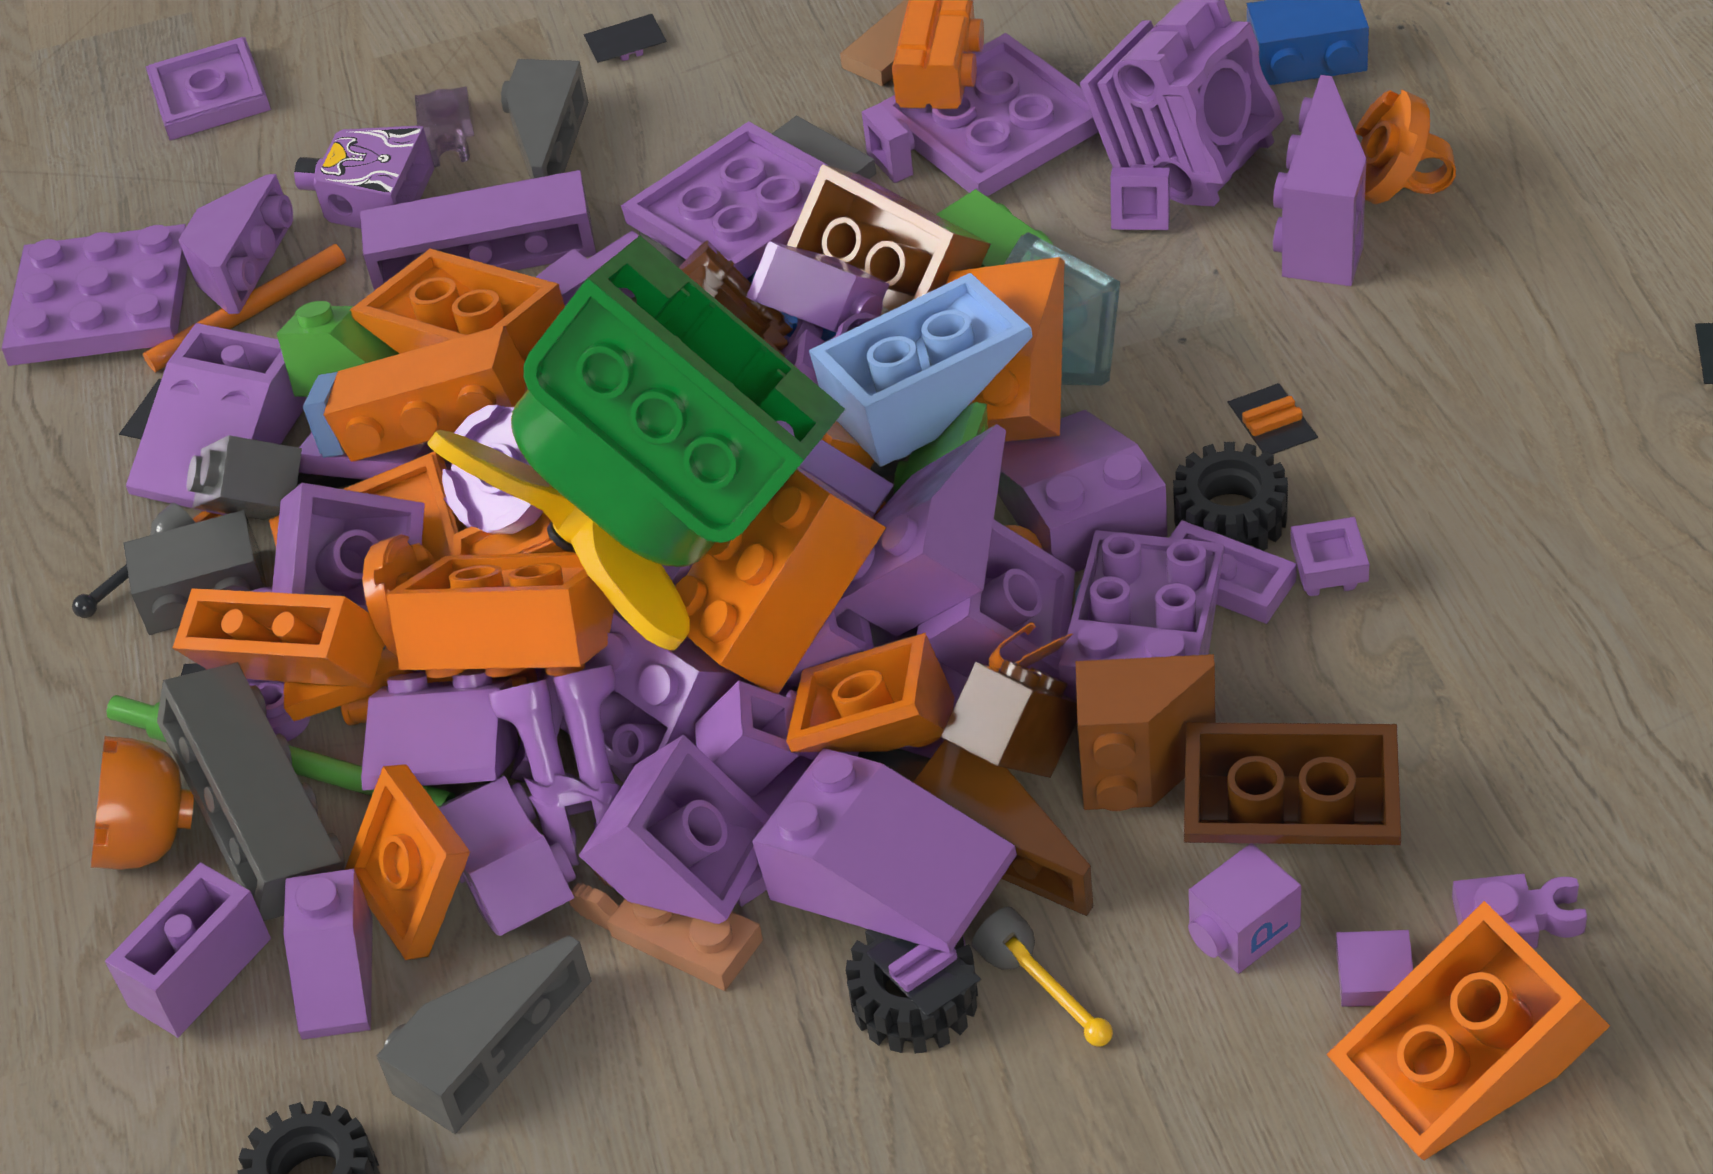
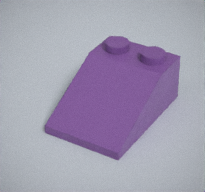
(1081, 485)
(932, 539)
(879, 853)

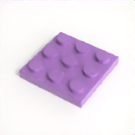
(1006, 123)
(732, 195)
(96, 295)

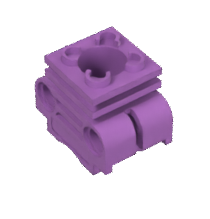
(1185, 99)

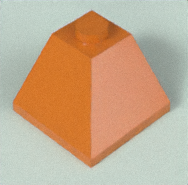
(872, 700)

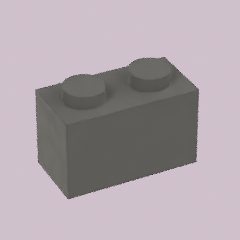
(243, 476)
(197, 556)

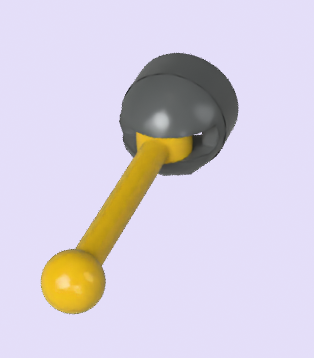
(1008, 943)

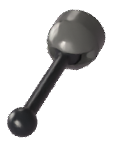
(170, 518)

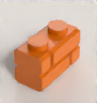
(936, 53)

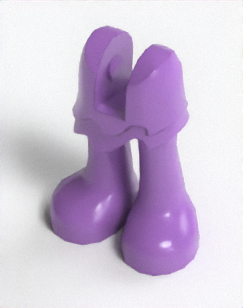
(552, 790)

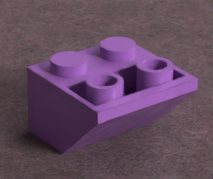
(655, 693)

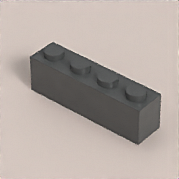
(245, 783)

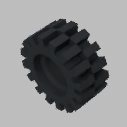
(1233, 474)
(900, 1016)
(309, 1137)

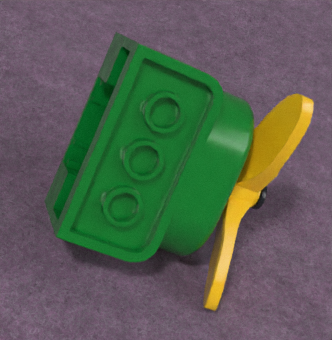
(650, 432)

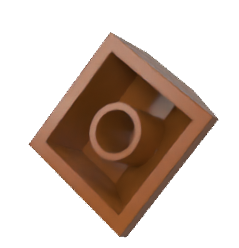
(1135, 725)

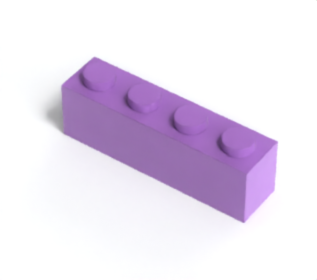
(496, 225)

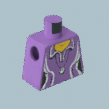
(367, 171)

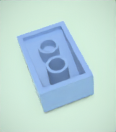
(918, 365)

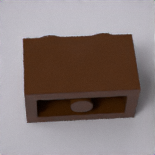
(1013, 717)

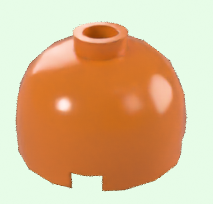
(137, 805)

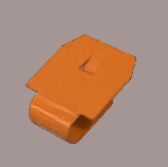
(996, 660)

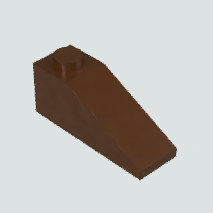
(996, 800)

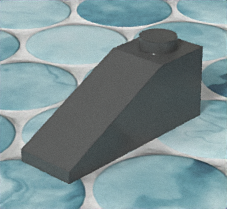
(546, 111)
(477, 1034)

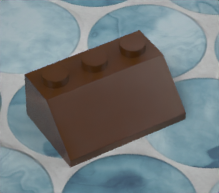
(1292, 783)

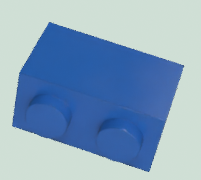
(1309, 38)

